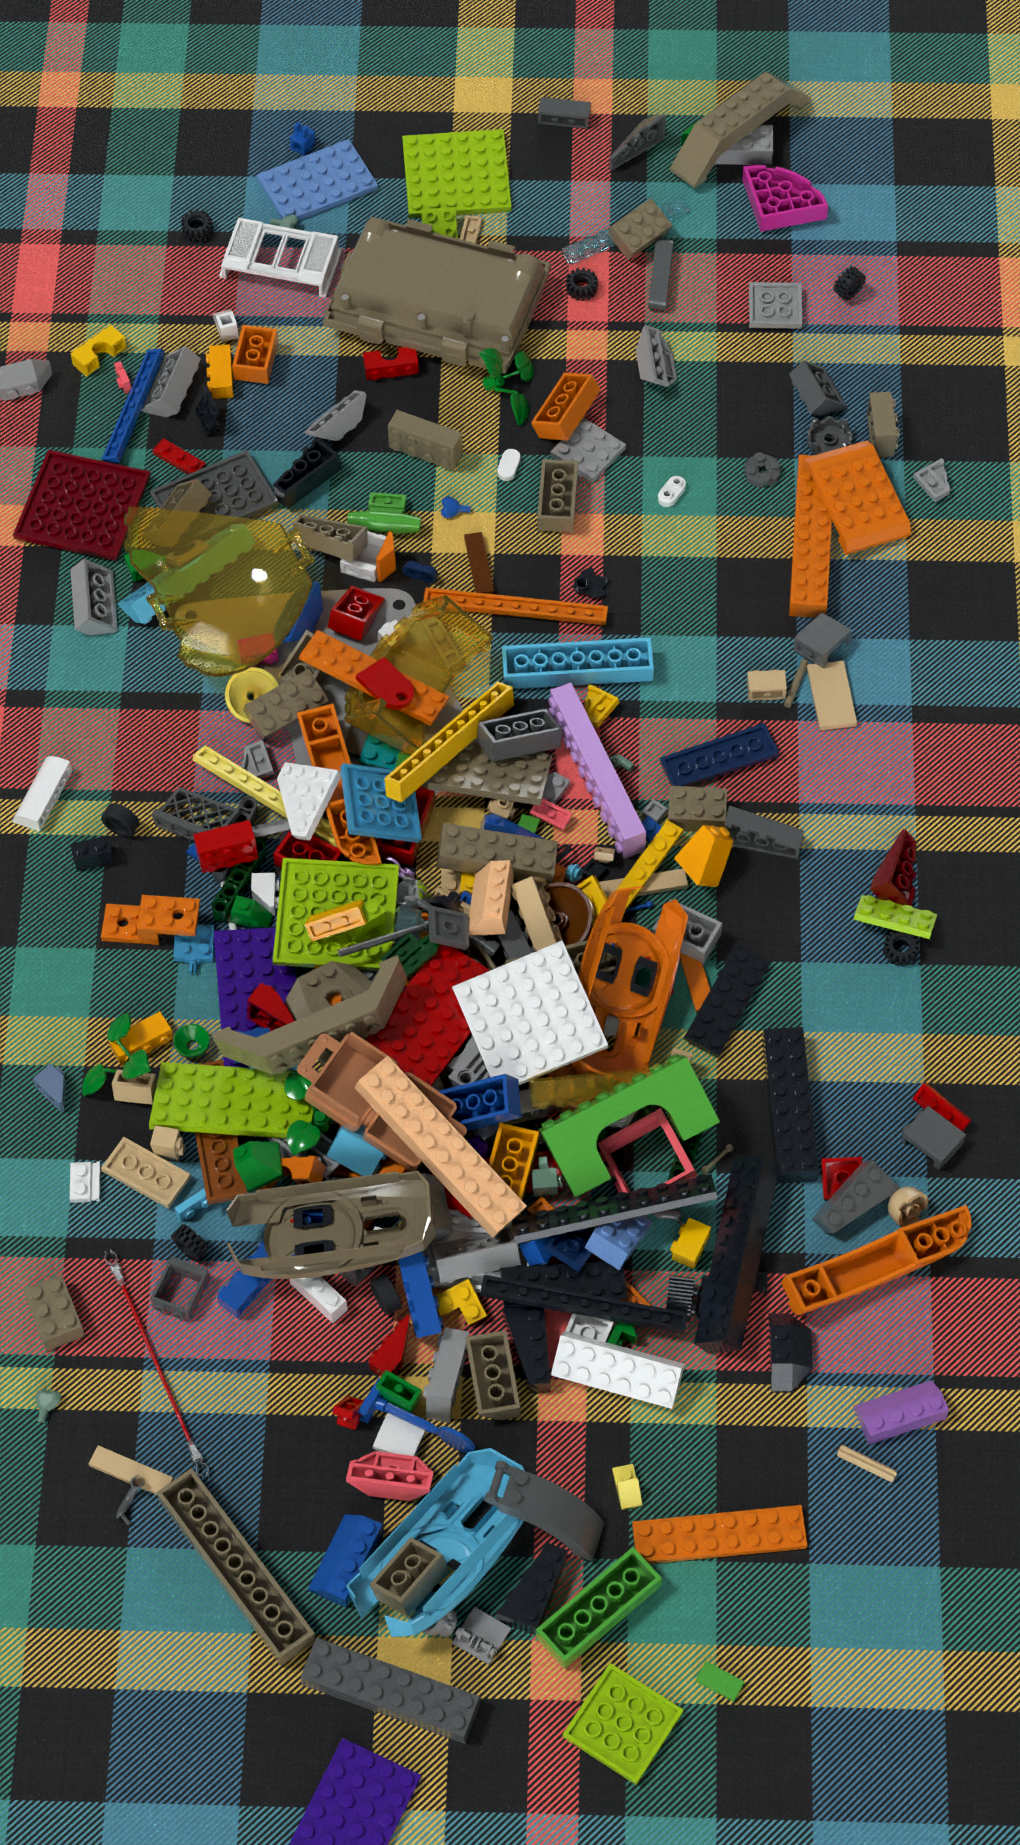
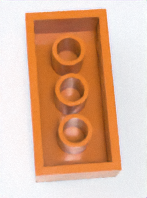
(565, 406)

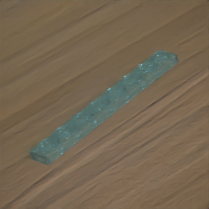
(602, 241)

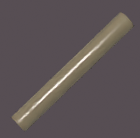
(796, 682)

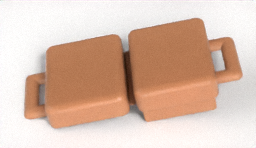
(336, 1095)

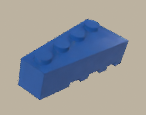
(419, 1295)

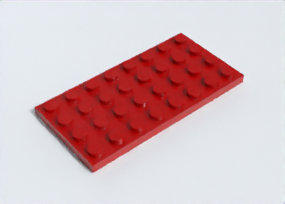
(427, 1018)

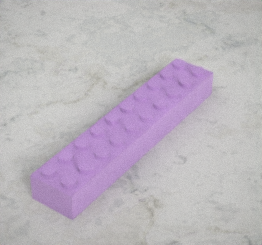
(597, 771)

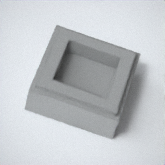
(655, 811)

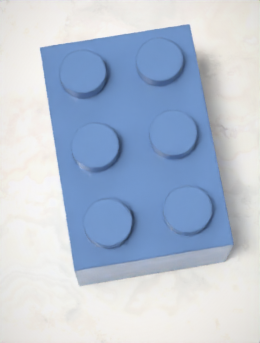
(618, 1240)

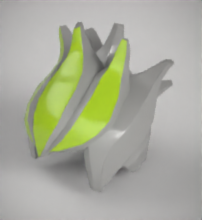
(409, 891)

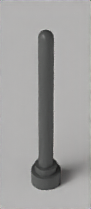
(489, 946)

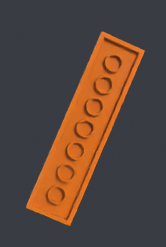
(345, 662)
(720, 1534)

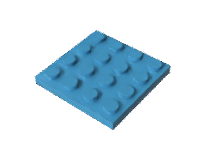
(372, 812)

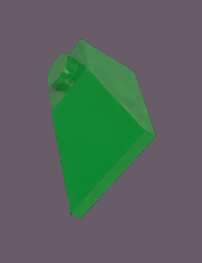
(258, 1163)

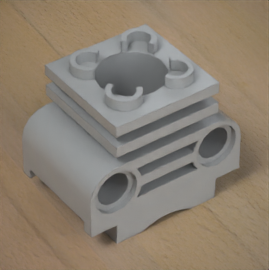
(467, 1066)

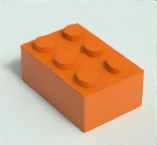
(255, 354)

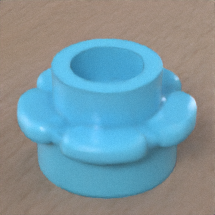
(574, 872)

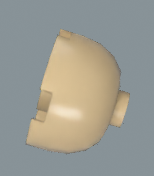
(907, 1205)

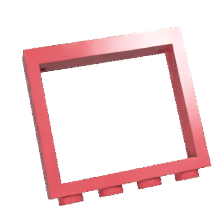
(634, 1132)

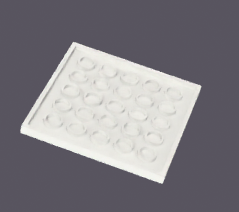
(531, 1015)

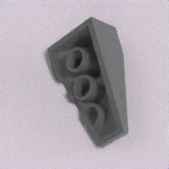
(643, 137)

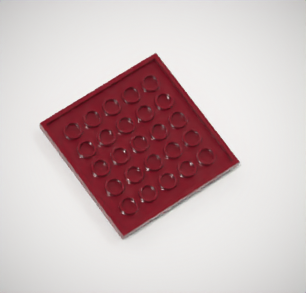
(81, 505)

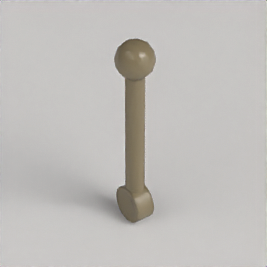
(705, 1169)

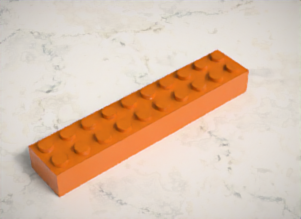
(810, 549)

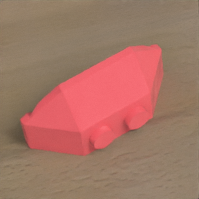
(390, 1476)

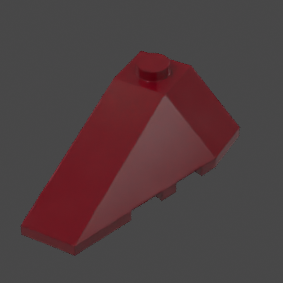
(896, 872)

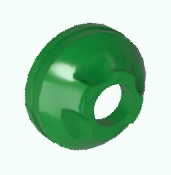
(188, 1034)

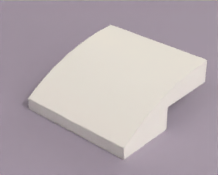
(398, 1437)

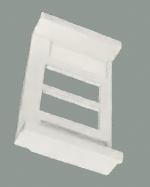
(315, 264)

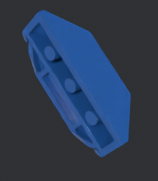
(309, 615)

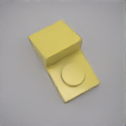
(627, 1487)

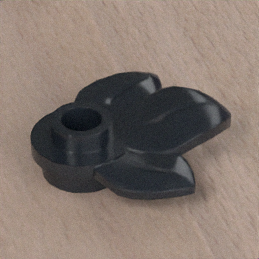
(592, 584)

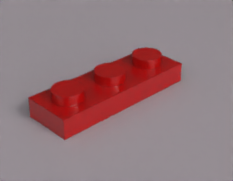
(178, 457)
(930, 1097)

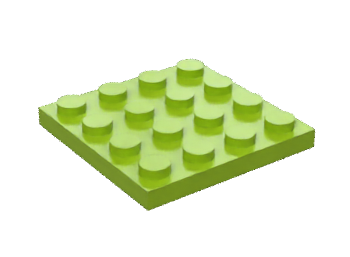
(623, 1723)

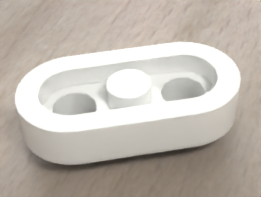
(673, 490)

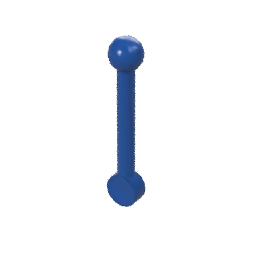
(649, 904)

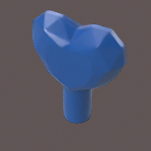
(452, 507)

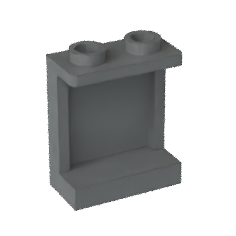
(821, 639)
(934, 1136)

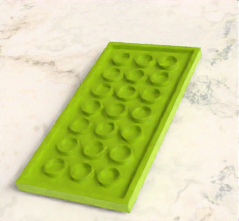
(225, 1101)

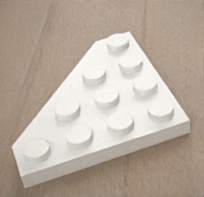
(306, 795)

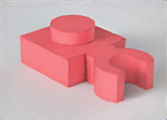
(122, 380)

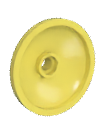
(251, 681)

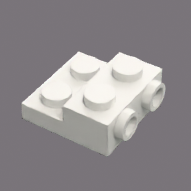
(590, 1327)

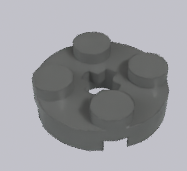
(762, 461)

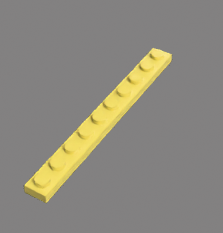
(253, 787)

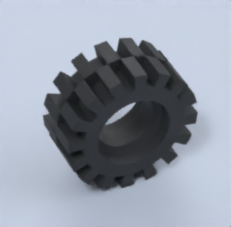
(196, 233)
(582, 276)
(849, 283)
(901, 957)
(189, 1242)

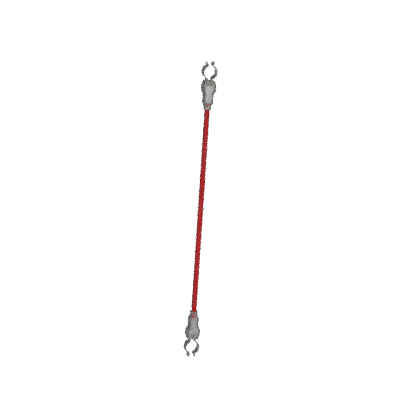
(196, 1456)

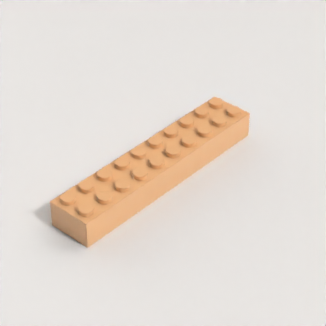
(440, 1146)

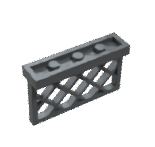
(188, 827)

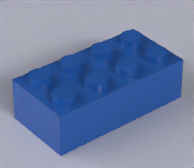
(486, 1101)

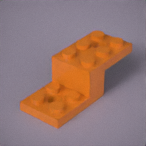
(150, 919)

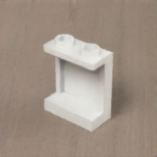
(365, 564)

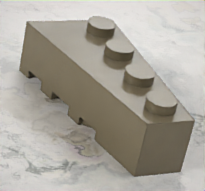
(332, 537)

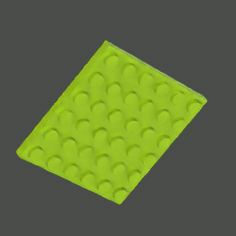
(457, 171)
(322, 885)

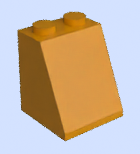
(706, 855)

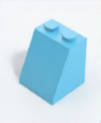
(354, 1152)

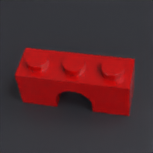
(377, 367)

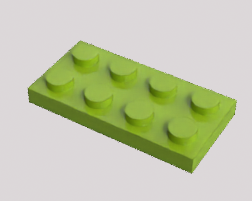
(895, 916)

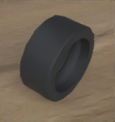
(120, 820)
(385, 1294)

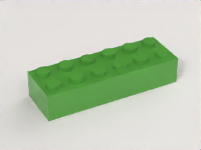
(598, 1607)

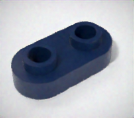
(420, 572)

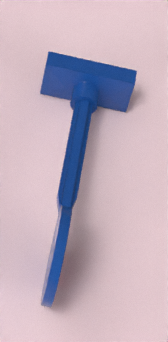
(448, 1435)

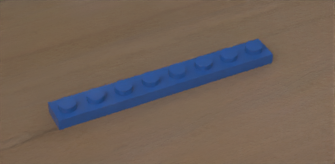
(133, 406)

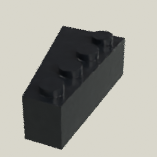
(529, 1338)

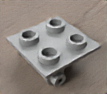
(481, 1635)

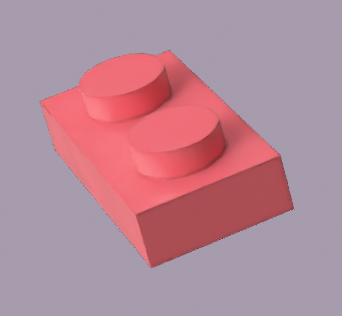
(551, 814)

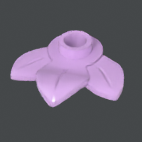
(403, 872)

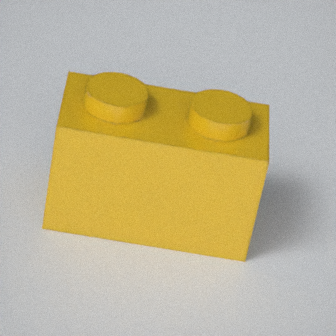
(691, 1243)

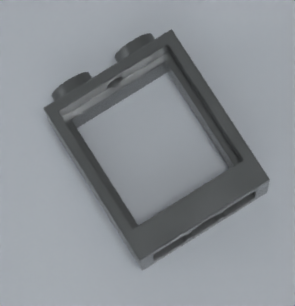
(184, 1269)

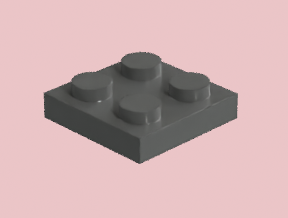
(448, 927)

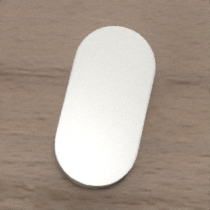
(508, 465)

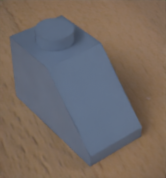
(52, 1085)

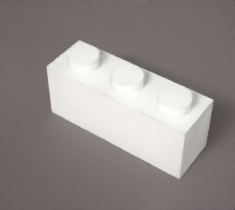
(322, 1296)

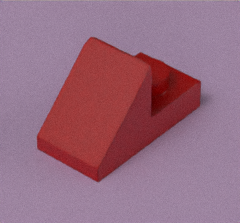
(348, 1412)

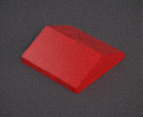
(835, 1172)

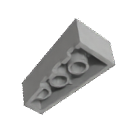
(445, 1375)

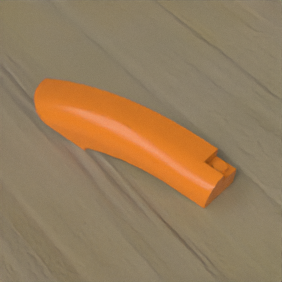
(328, 750)
(877, 1261)

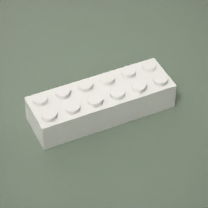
(617, 1369)

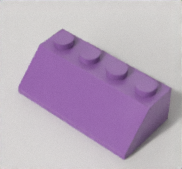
(901, 1412)

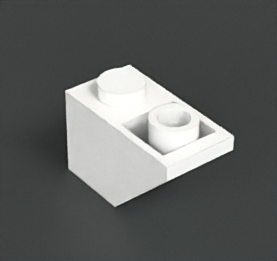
(226, 325)
(264, 890)

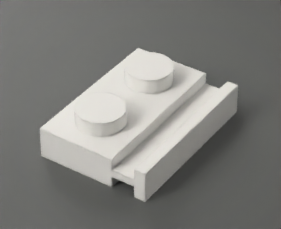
(85, 1182)

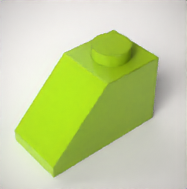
(375, 917)

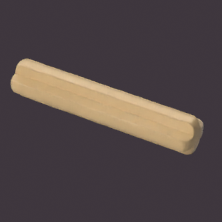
(867, 1463)

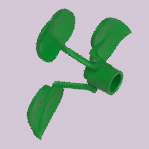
(494, 362)
(133, 1068)
(300, 1134)

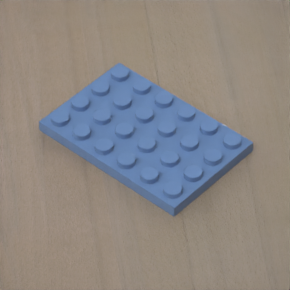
(317, 181)

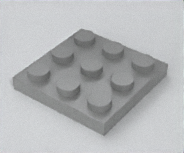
(775, 305)
(591, 448)

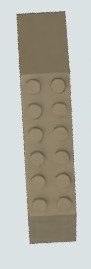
(732, 123)
(289, 1044)

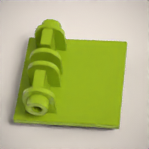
(442, 219)

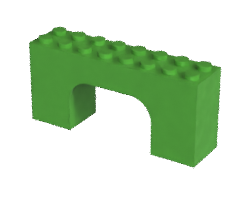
(575, 1133)

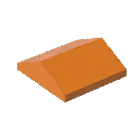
(386, 558)

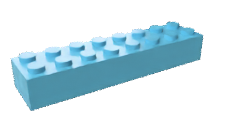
(578, 663)

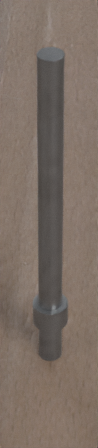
(424, 926)

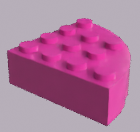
(782, 197)

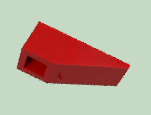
(392, 1352)

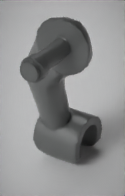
(673, 1214)
(128, 1500)

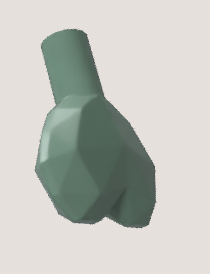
(288, 221)
(46, 1401)

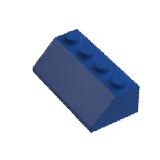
(347, 1552)

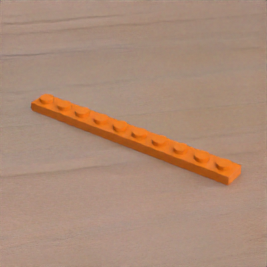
(523, 606)

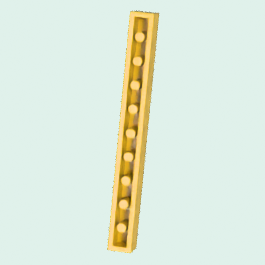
(447, 742)

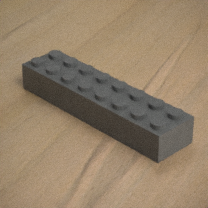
(390, 1690)

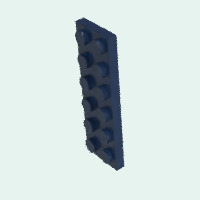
(719, 756)

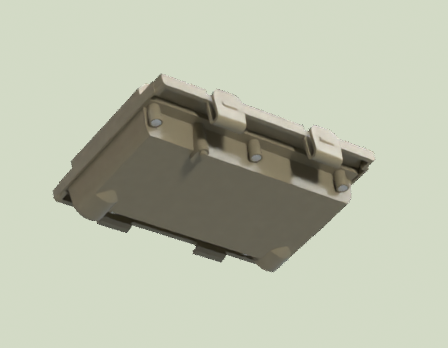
(436, 293)

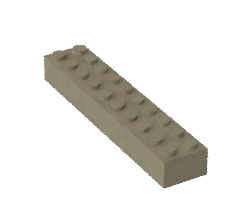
(236, 1567)

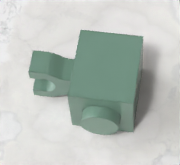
(545, 1180)

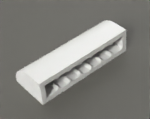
(43, 793)

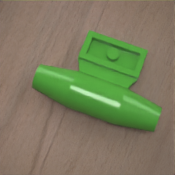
(386, 515)

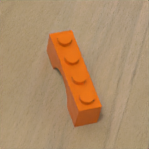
(303, 1170)

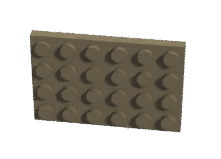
(511, 779)

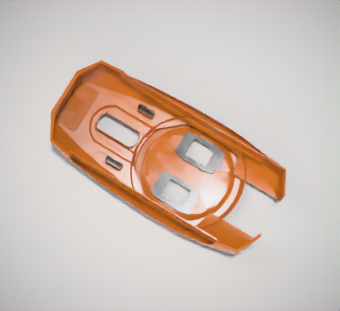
(618, 993)

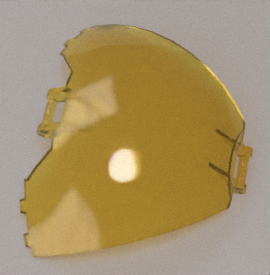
(223, 581)

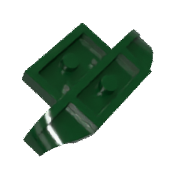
(412, 953)

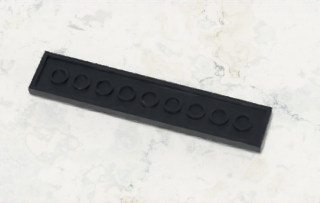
(614, 1208)

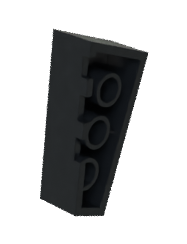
(307, 473)
(532, 1595)

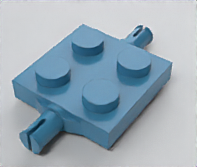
(195, 948)

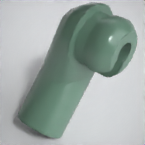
(620, 761)

